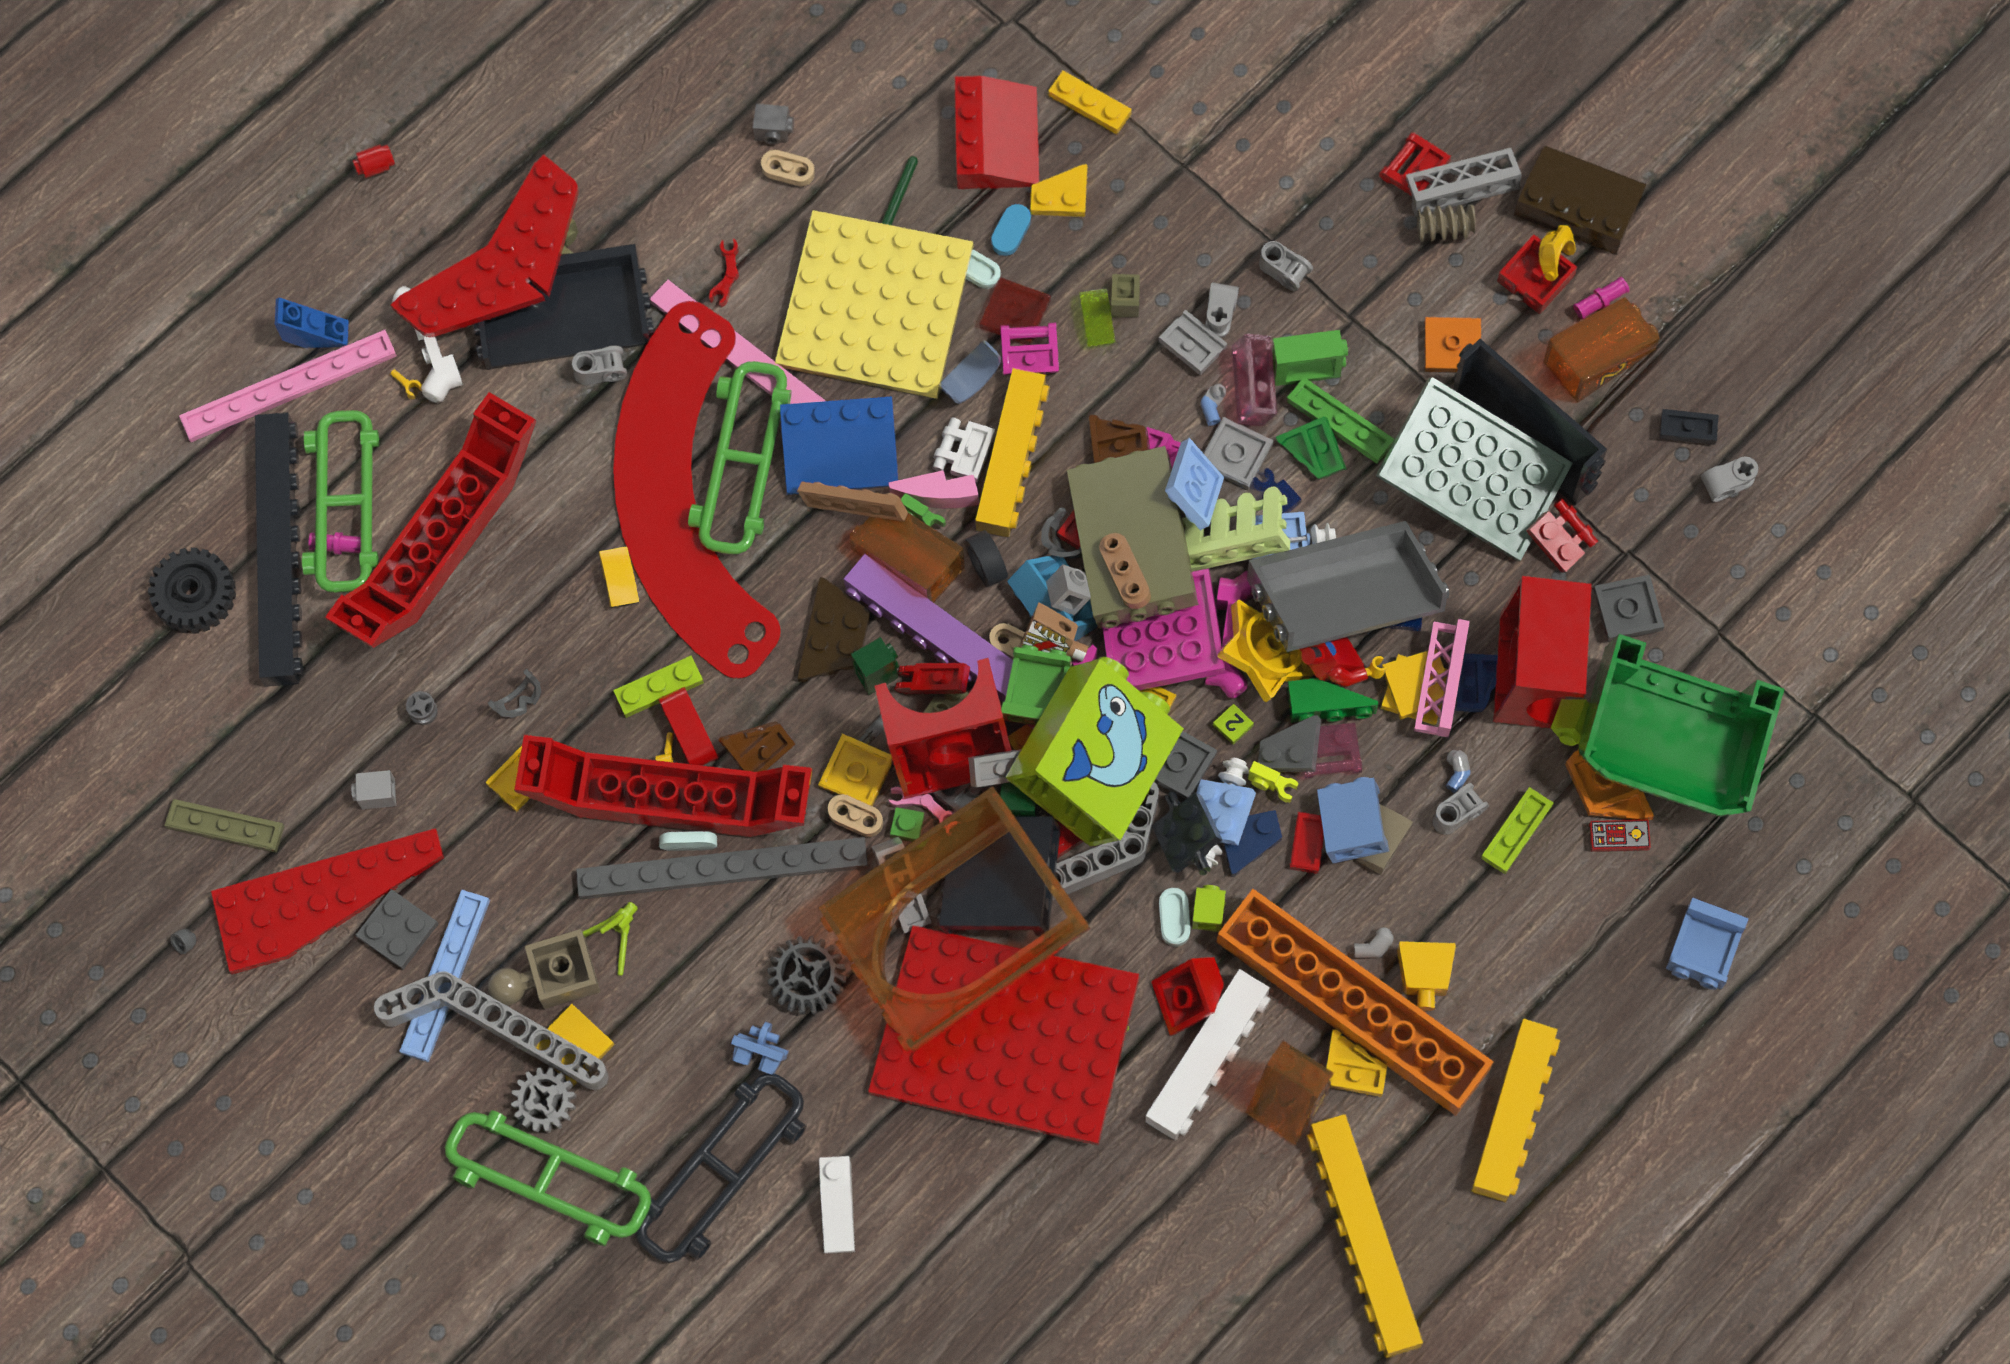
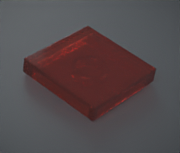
(1014, 306)

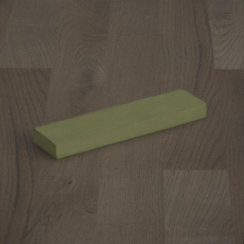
(224, 825)

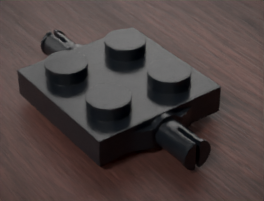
(1187, 833)

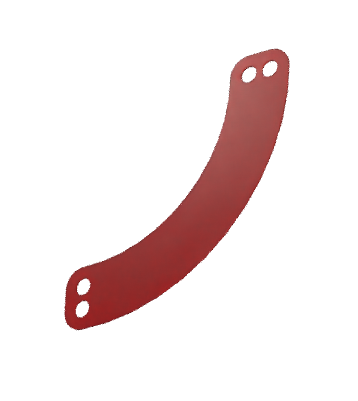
(657, 495)

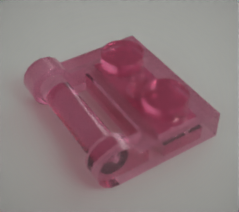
(1336, 741)

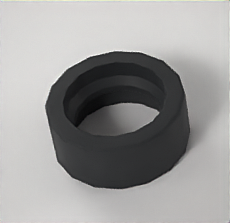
(986, 558)

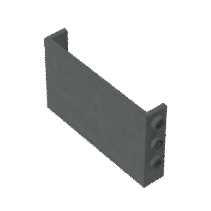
(1346, 586)

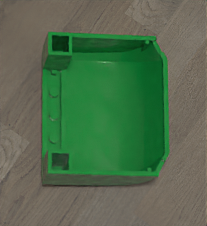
(1677, 732)

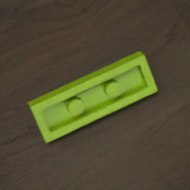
(645, 691)
(1517, 830)

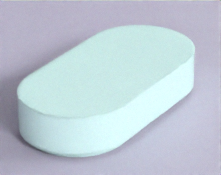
(983, 271)
(688, 841)
(1174, 917)

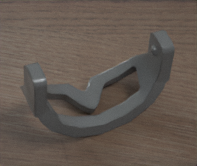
(1055, 548)
(499, 707)

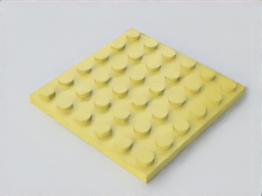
(874, 304)

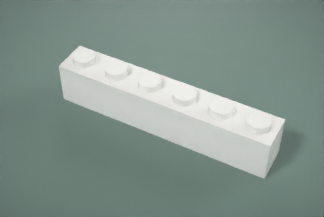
(1207, 1055)

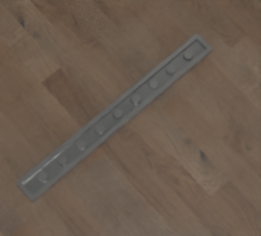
(722, 868)

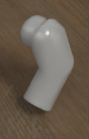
(1376, 947)

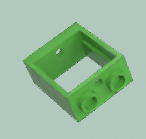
(1308, 356)

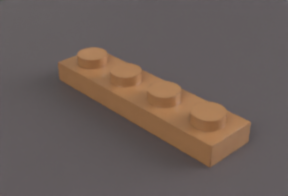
(852, 501)

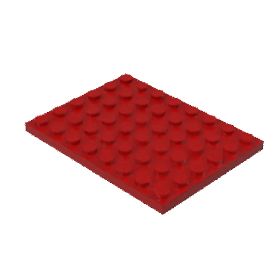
(1026, 1057)

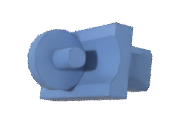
(747, 1045)

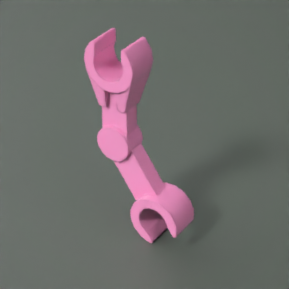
(925, 801)

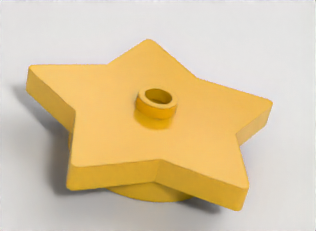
(1260, 654)

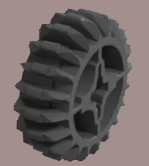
(814, 968)

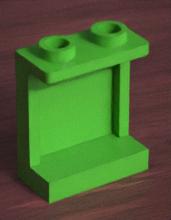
(1033, 683)

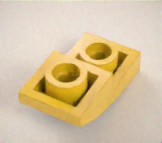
(618, 576)

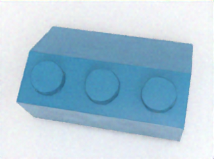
(1031, 587)

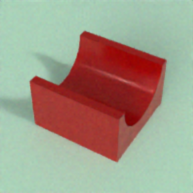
(1541, 650)
(934, 748)

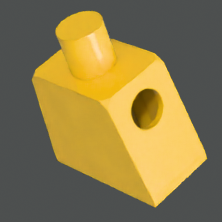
(1425, 970)

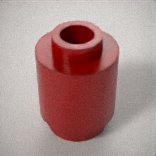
(373, 161)

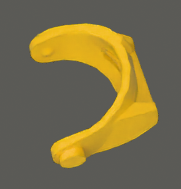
(1551, 247)

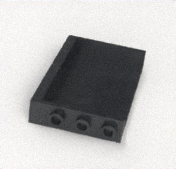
(591, 306)
(1510, 396)

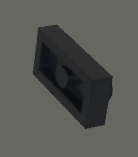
(1688, 426)

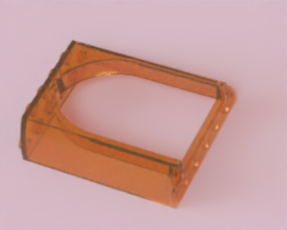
(870, 907)

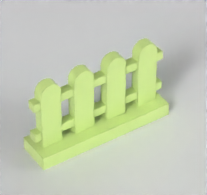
(1247, 540)

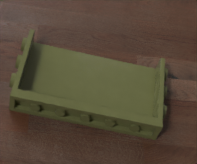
(1131, 499)

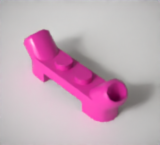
(1230, 590)

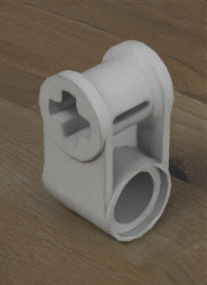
(1288, 269)
(1220, 306)
(601, 365)
(1725, 479)
(1462, 806)

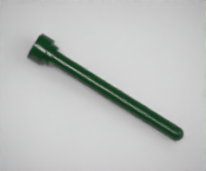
(900, 190)

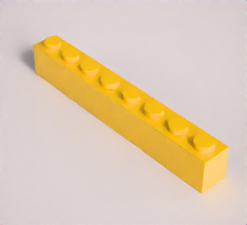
(1365, 1236)

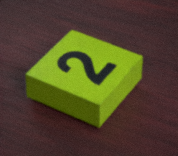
(1233, 724)

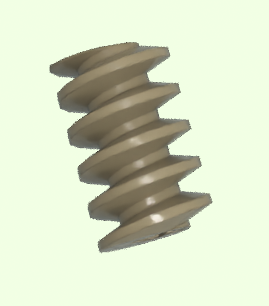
(1446, 222)

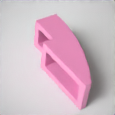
(938, 492)

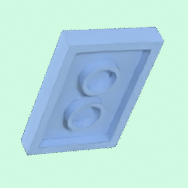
(1194, 484)

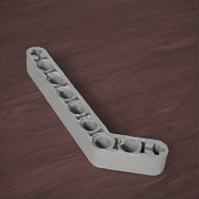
(1122, 860)
(502, 1027)

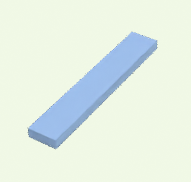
(452, 959)

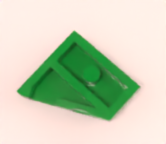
(1315, 447)

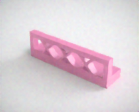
(1453, 675)

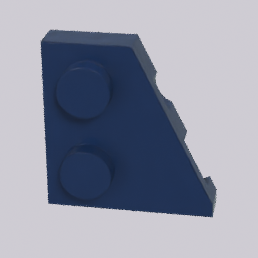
(1476, 682)
(1259, 835)

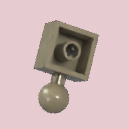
(545, 963)

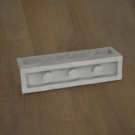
(1470, 188)

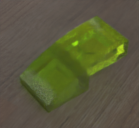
(1097, 317)

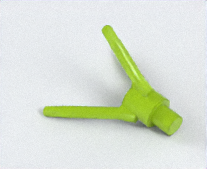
(620, 923)

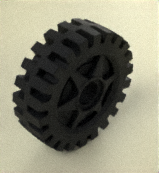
(180, 574)

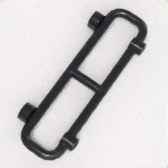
(789, 1128)

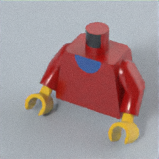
(1340, 663)

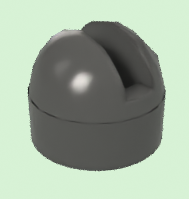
(183, 940)

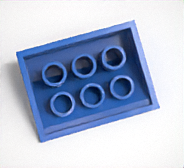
(840, 443)

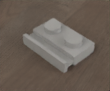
(1192, 342)

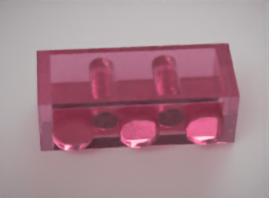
(1254, 379)

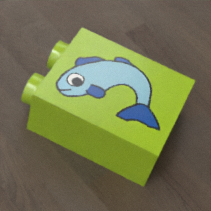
(1096, 751)

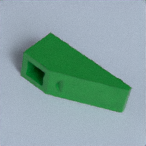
(1326, 701)

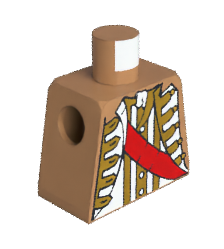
(1053, 632)

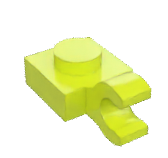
(1267, 778)

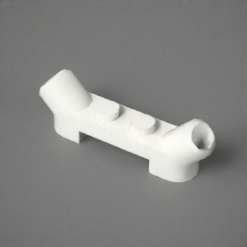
(444, 372)

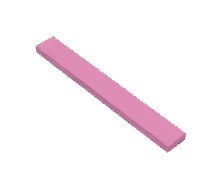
(743, 351)
(287, 386)

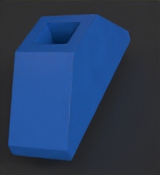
(309, 326)

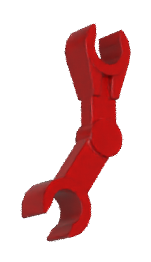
(723, 288)

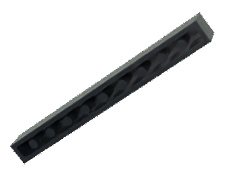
(277, 550)

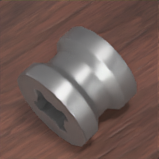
(418, 702)

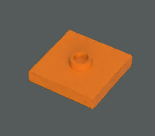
(1446, 340)

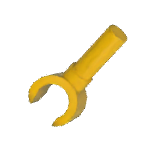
(406, 383)
(668, 749)

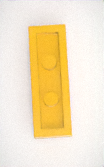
(1090, 102)

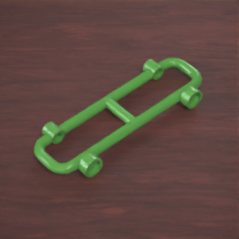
(730, 389)
(317, 442)
(599, 1228)

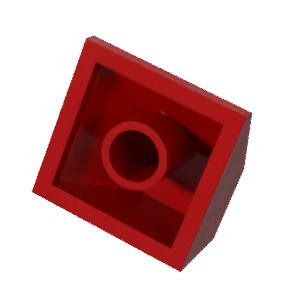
(1188, 993)

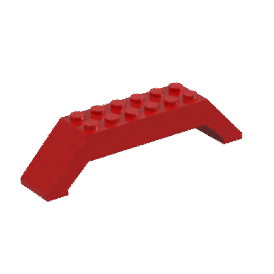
(440, 528)
(662, 790)

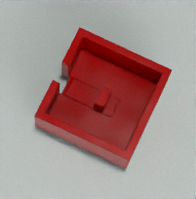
(1526, 276)

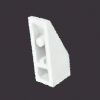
(837, 1204)

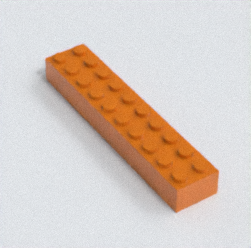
(1354, 1002)

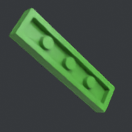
(1343, 421)

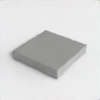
(1237, 452)

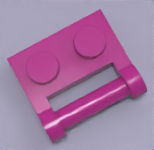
(1030, 358)

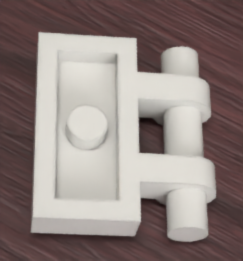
(972, 450)

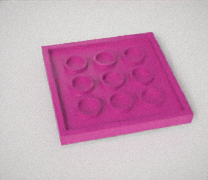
(1172, 645)

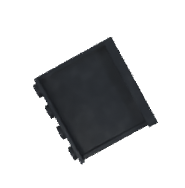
(1001, 885)

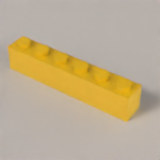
(1011, 453)
(1514, 1111)

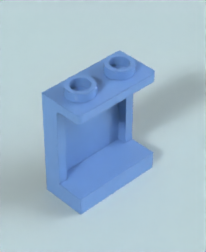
(1352, 820)
(1706, 944)

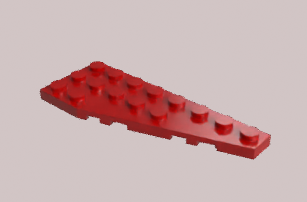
(288, 909)

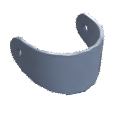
(971, 373)

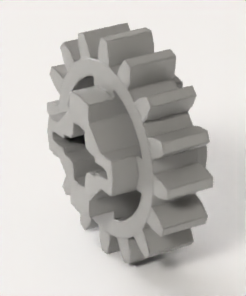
(533, 1105)

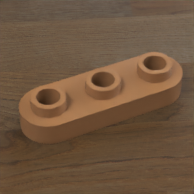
(1129, 578)

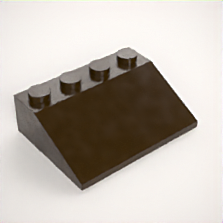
(1581, 195)

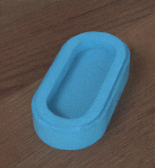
(1011, 229)

